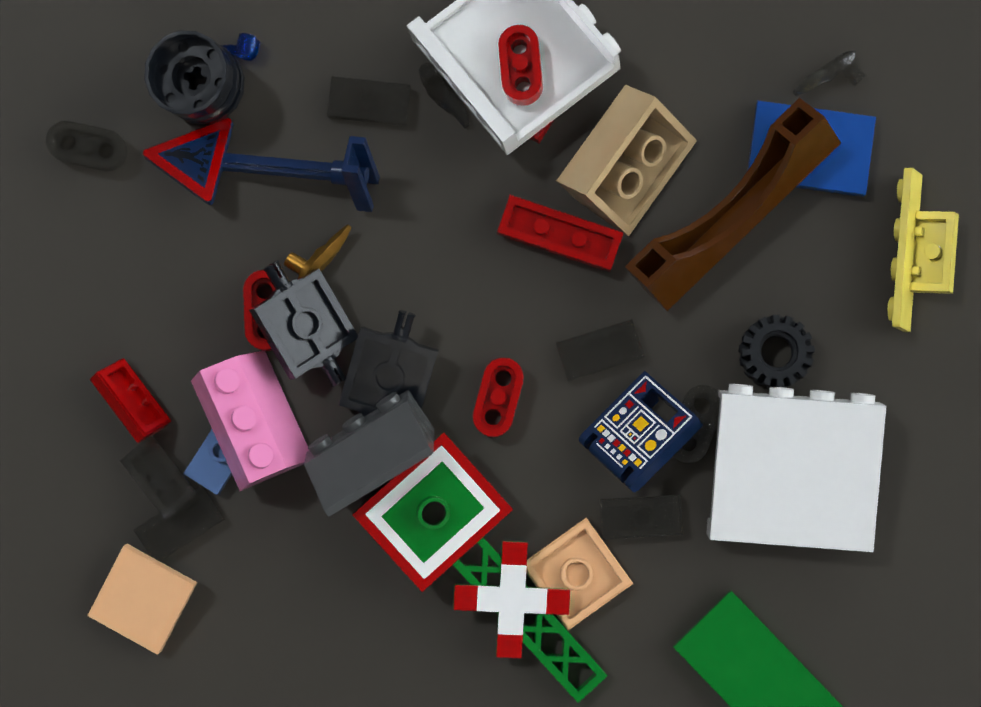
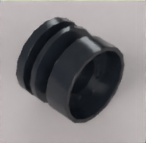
(176, 66)

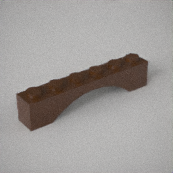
(789, 154)

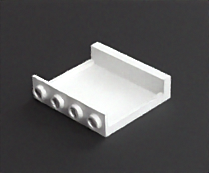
(466, 54)
(797, 469)

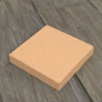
(583, 565)
(142, 599)

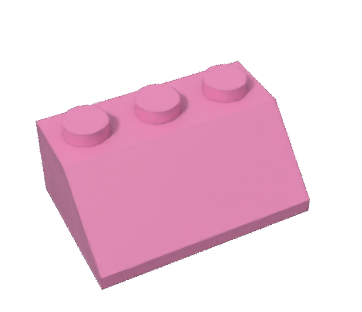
(250, 418)

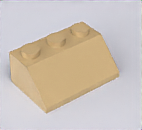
(627, 159)

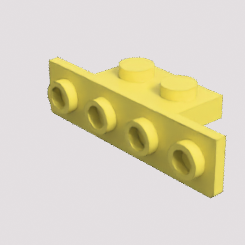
(924, 251)

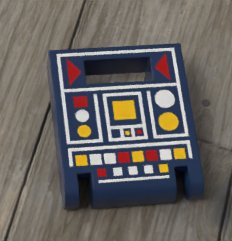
(635, 436)

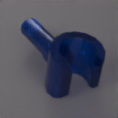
(245, 48)

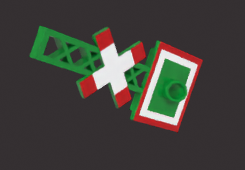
(429, 549)

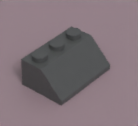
(369, 451)

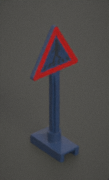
(202, 156)

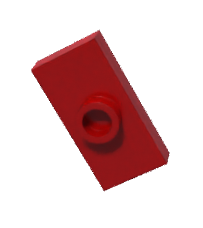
(130, 400)

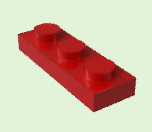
(559, 233)

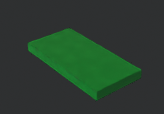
(748, 661)

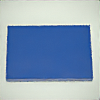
(846, 167)

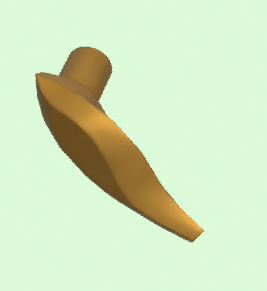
(321, 256)

